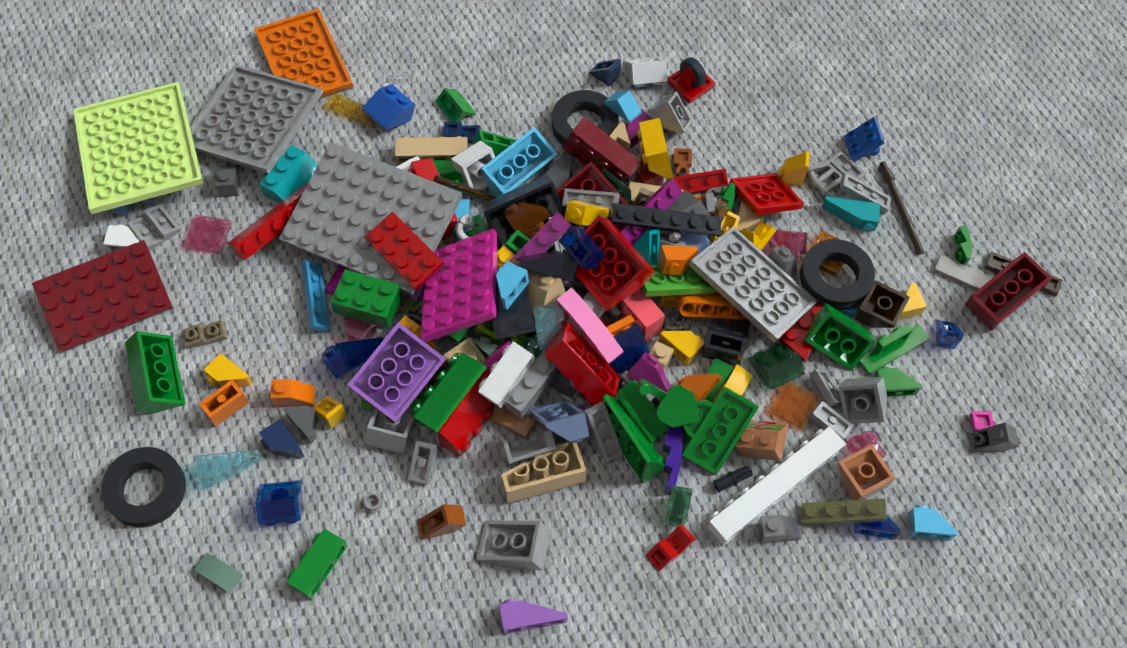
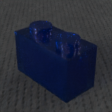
(582, 247)

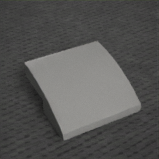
(154, 226)

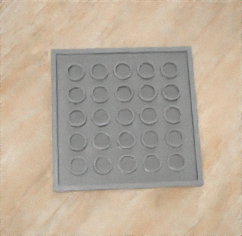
(253, 118)

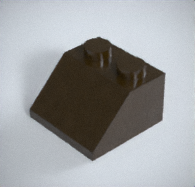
(881, 306)

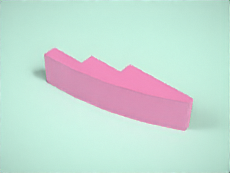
(590, 326)

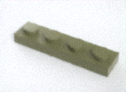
(843, 512)

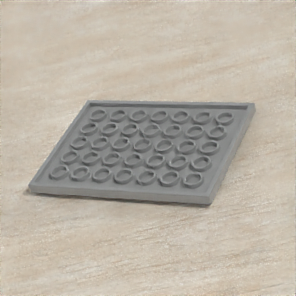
(351, 197)

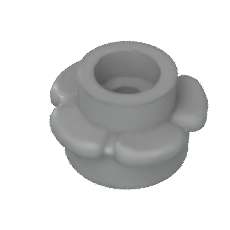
(370, 498)

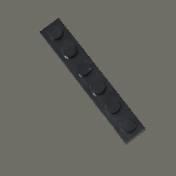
(665, 219)

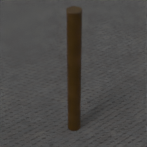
(462, 188)

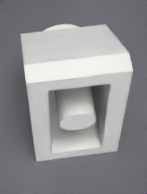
(118, 237)

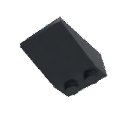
(516, 320)

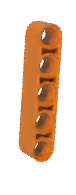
(707, 305)

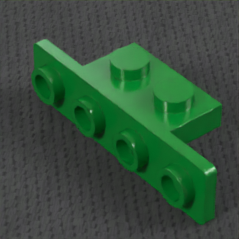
(893, 346)

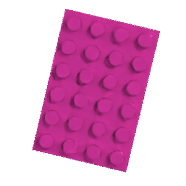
(463, 288)

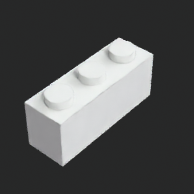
(506, 374)

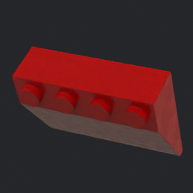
(619, 271)

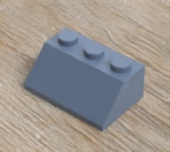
(563, 419)

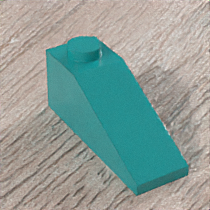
(856, 213)

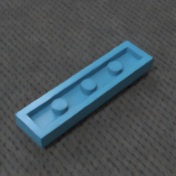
(315, 296)

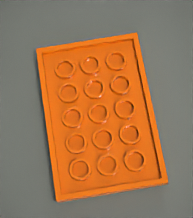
(304, 52)

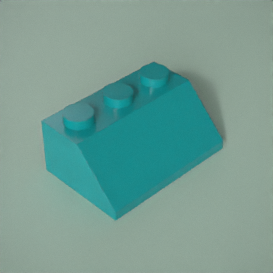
(288, 174)

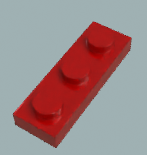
(702, 180)

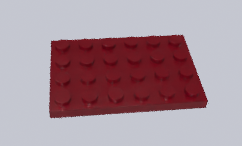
(102, 296)

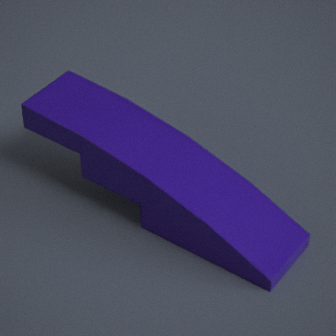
(673, 447)

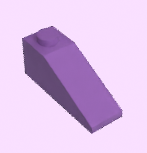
(524, 616)

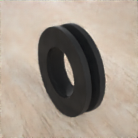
(580, 101)
(848, 254)
(124, 467)

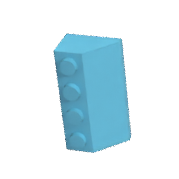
(518, 163)

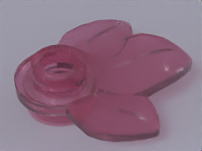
(864, 440)

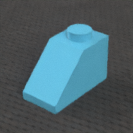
(511, 282)
(929, 524)

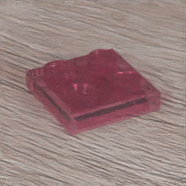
(208, 234)

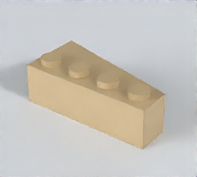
(545, 473)

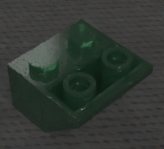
(777, 365)

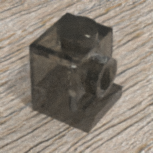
(670, 322)

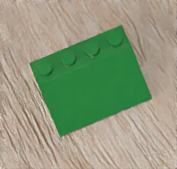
(634, 445)

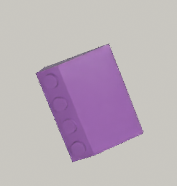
(396, 372)

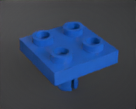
(864, 140)

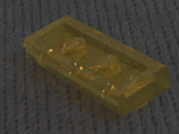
(349, 108)

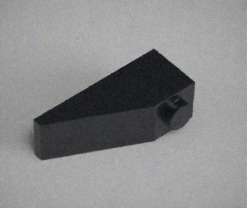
(551, 263)

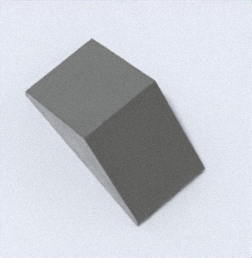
(304, 420)

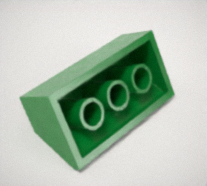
(154, 372)
(447, 392)

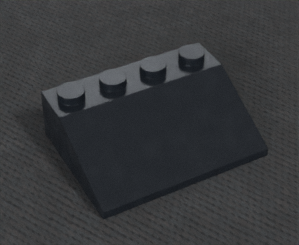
(538, 192)

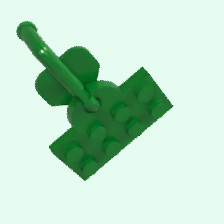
(711, 432)

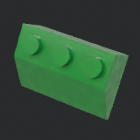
(839, 337)

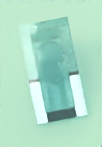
(547, 323)

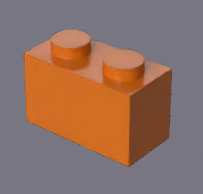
(223, 403)

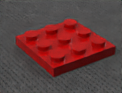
(766, 194)

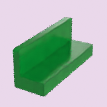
(641, 410)

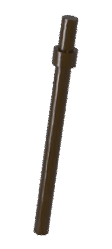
(889, 178)

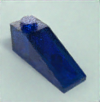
(348, 355)

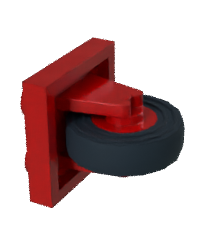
(691, 80)

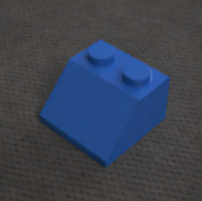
(389, 107)

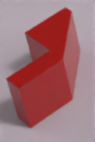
(670, 548)

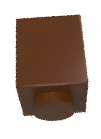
(525, 216)

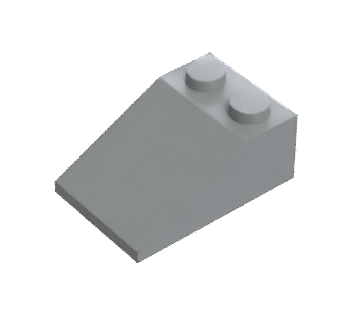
(514, 544)

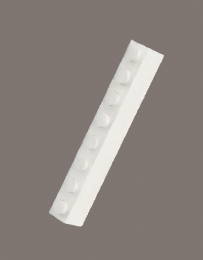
(776, 485)

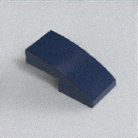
(455, 129)

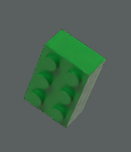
(366, 298)

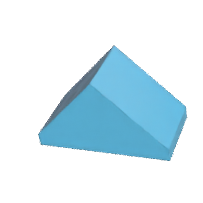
(624, 105)

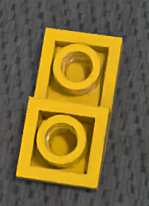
(738, 379)

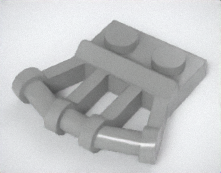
(836, 167)

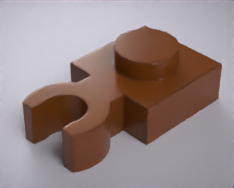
(682, 160)

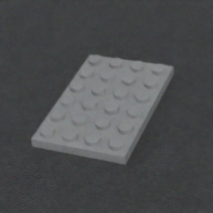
(753, 283)

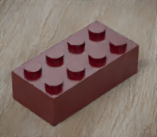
(593, 145)
(1008, 291)

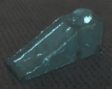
(219, 467)

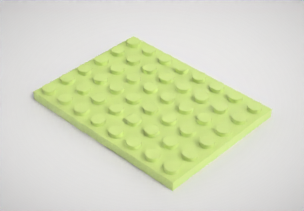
(136, 147)

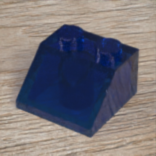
(633, 348)
(279, 503)

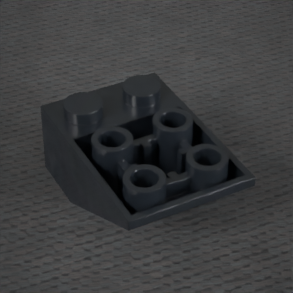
(726, 340)

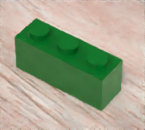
(316, 563)

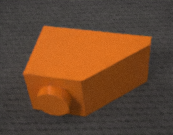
(675, 259)
(700, 384)
(291, 393)

